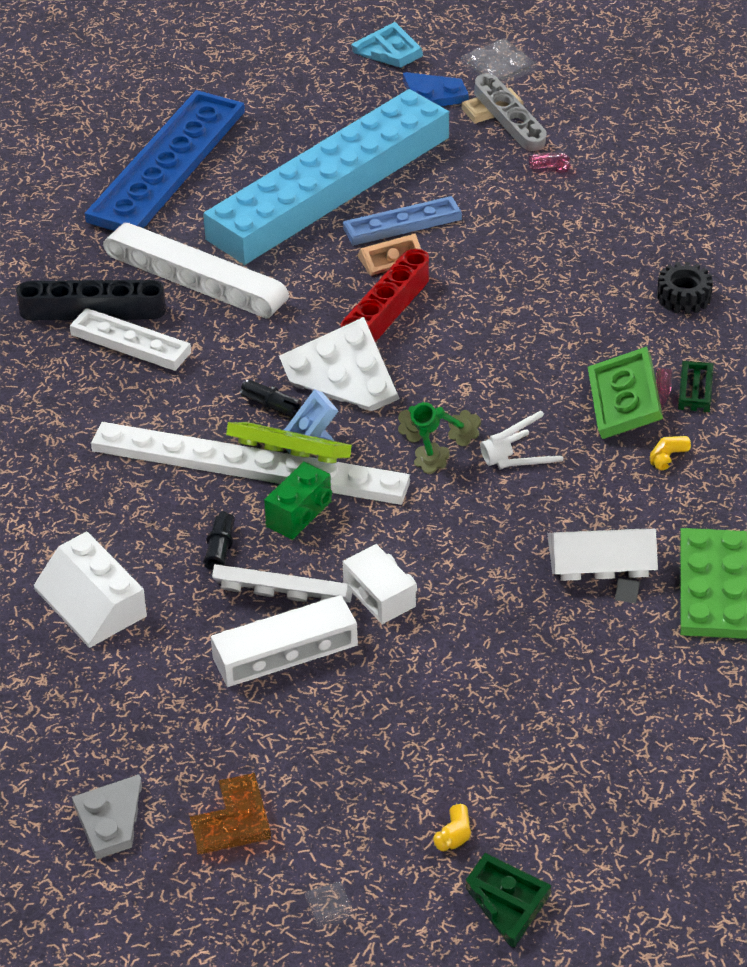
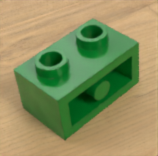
(298, 500)

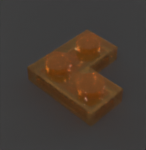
(236, 825)

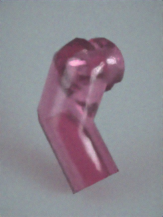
(543, 160)
(663, 382)

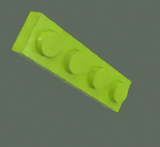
(278, 439)

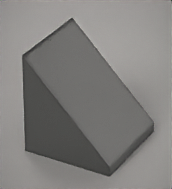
(627, 590)

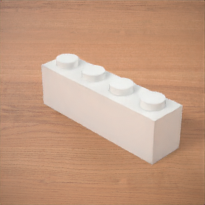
(284, 640)

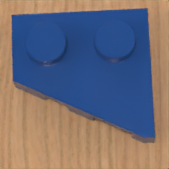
(437, 89)

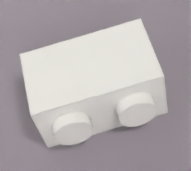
(380, 583)

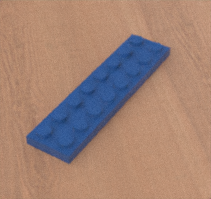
(165, 162)

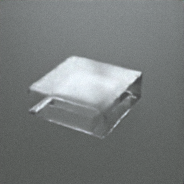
(329, 904)

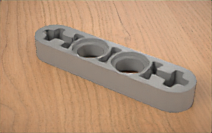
(515, 109)

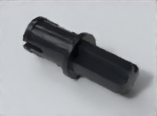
(270, 398)
(219, 540)

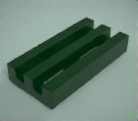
(694, 402)

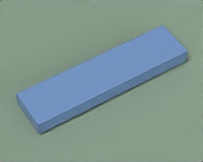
(402, 220)

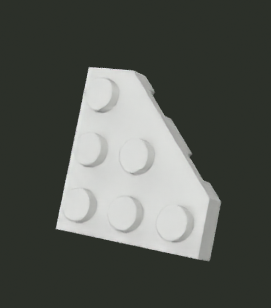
(343, 367)

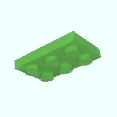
(625, 393)

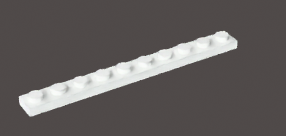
(245, 461)

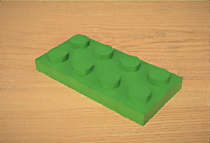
(713, 583)

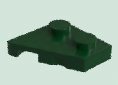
(507, 896)

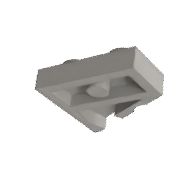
(109, 815)

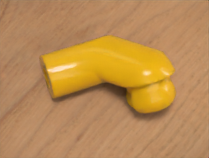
(665, 447)
(456, 832)

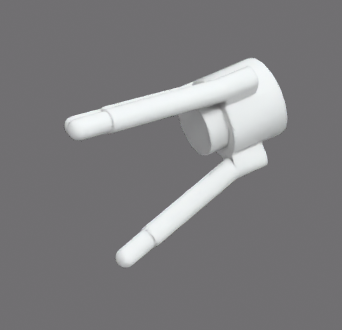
(499, 446)

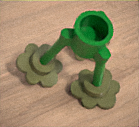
(424, 419)

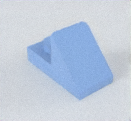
(313, 417)

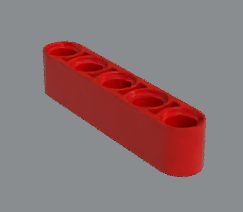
(392, 292)

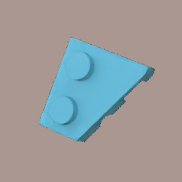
(389, 46)

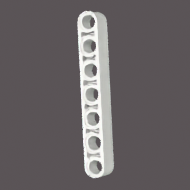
(196, 270)

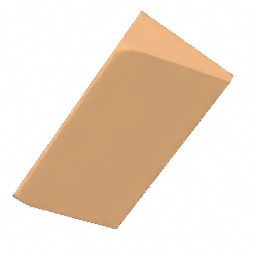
(382, 256)

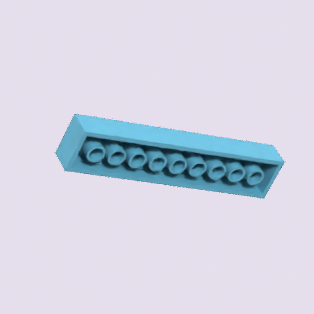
(325, 176)

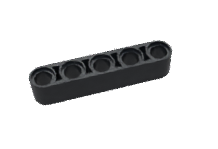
(71, 297)

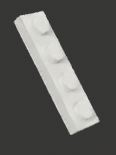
(130, 339)
(267, 583)

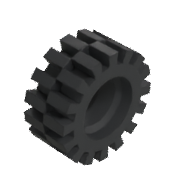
(684, 299)

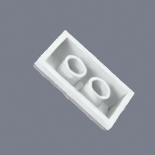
(603, 553)
(90, 590)

